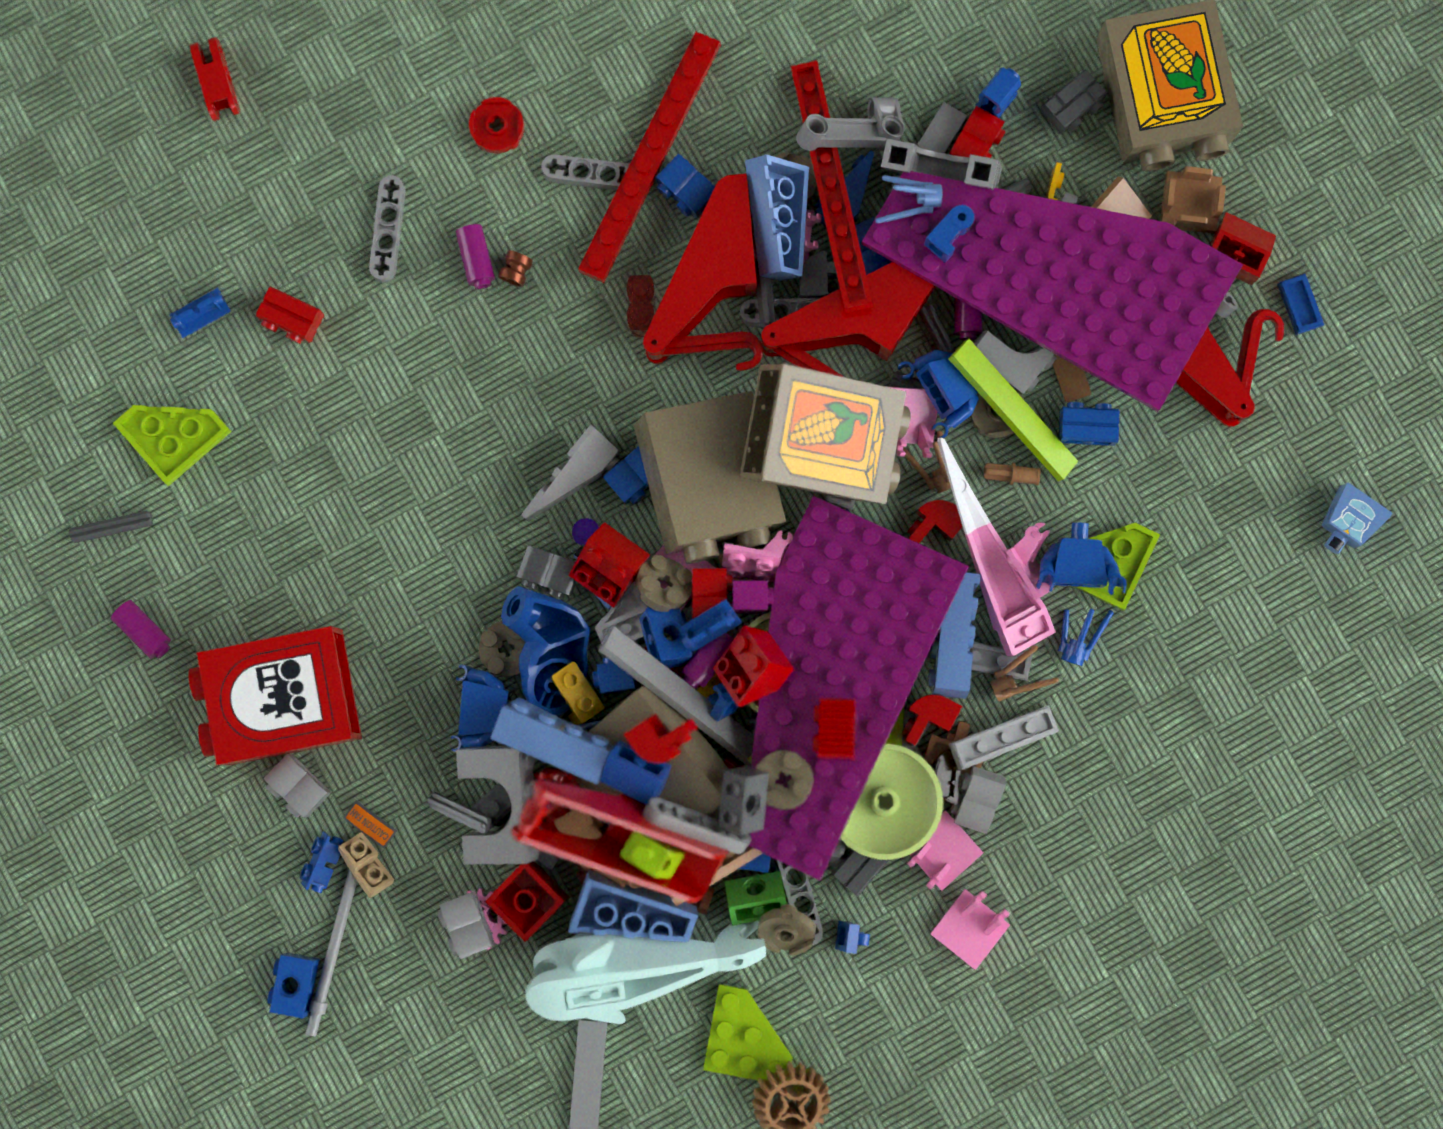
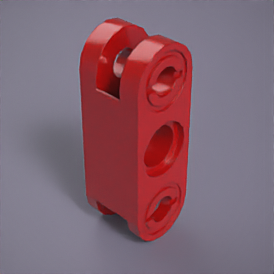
(215, 79)

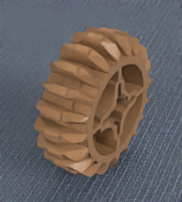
(785, 1113)

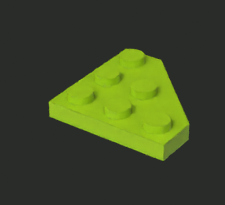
(171, 436)
(1131, 550)
(742, 1037)

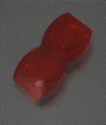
(642, 300)

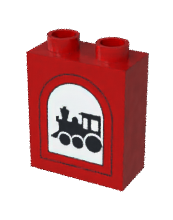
(275, 696)

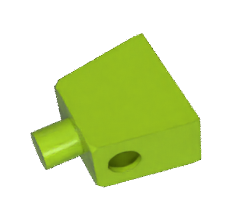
(652, 855)

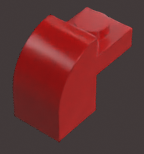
(939, 515)
(933, 710)
(655, 743)

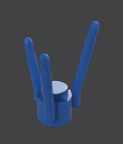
(1076, 650)

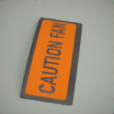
(370, 824)

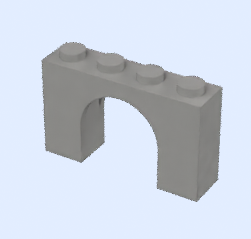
(974, 171)
(1017, 368)
(515, 774)

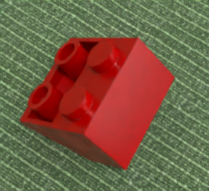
(1245, 245)
(608, 564)
(752, 666)

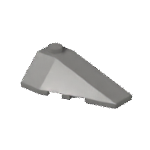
(587, 462)

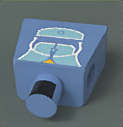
(1352, 518)

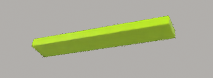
(1013, 410)

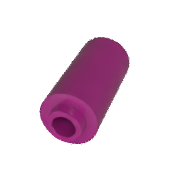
(475, 256)
(966, 321)
(141, 630)
(700, 667)

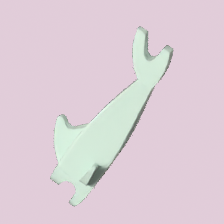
(610, 973)

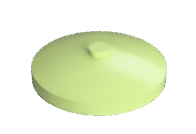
(896, 807)

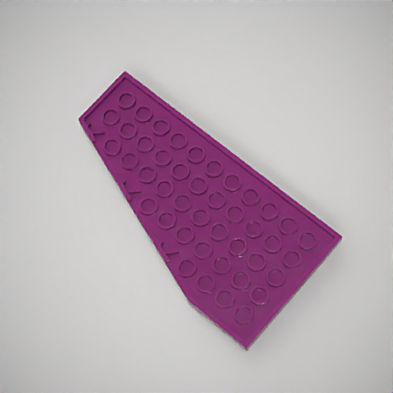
(1078, 279)
(856, 624)

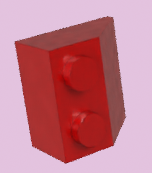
(527, 899)

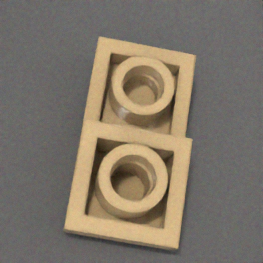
(364, 865)

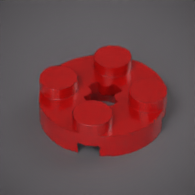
(485, 114)

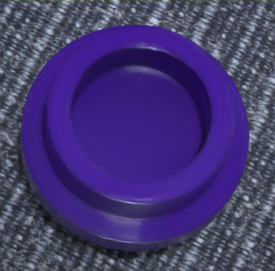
(583, 530)

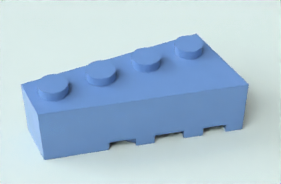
(778, 214)
(953, 643)
(552, 739)
(630, 912)

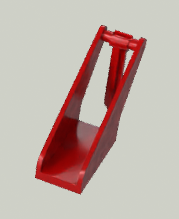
(712, 269)
(824, 324)
(1212, 379)
(626, 816)

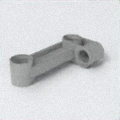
(882, 124)

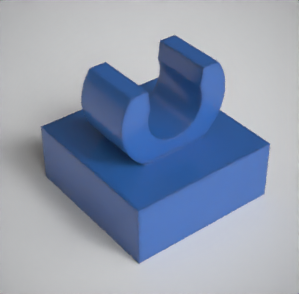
(722, 702)
(849, 937)

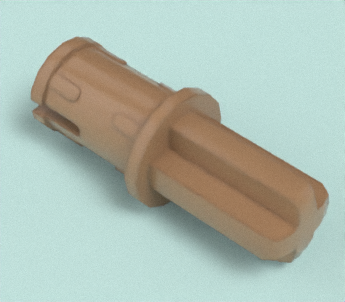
(1012, 473)

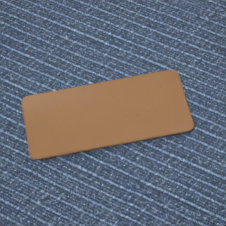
(1071, 380)

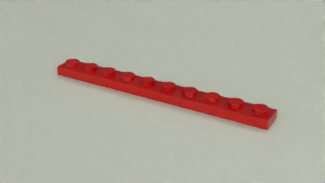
(649, 157)
(833, 195)

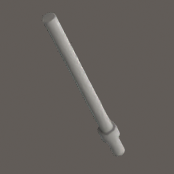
(318, 1005)

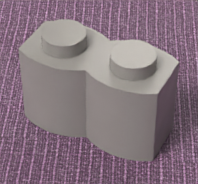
(296, 786)
(979, 799)
(466, 925)

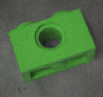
(754, 896)

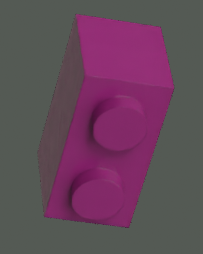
(752, 597)

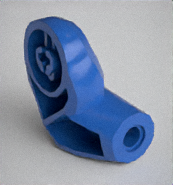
(552, 638)

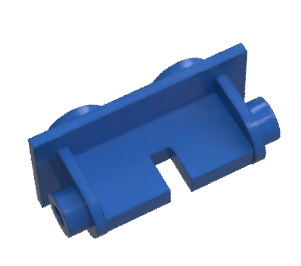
(199, 313)
(709, 625)
(316, 871)

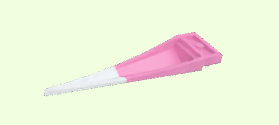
(1012, 611)

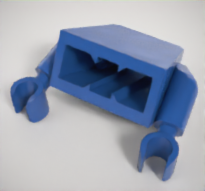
(945, 386)
(1080, 563)
(480, 707)

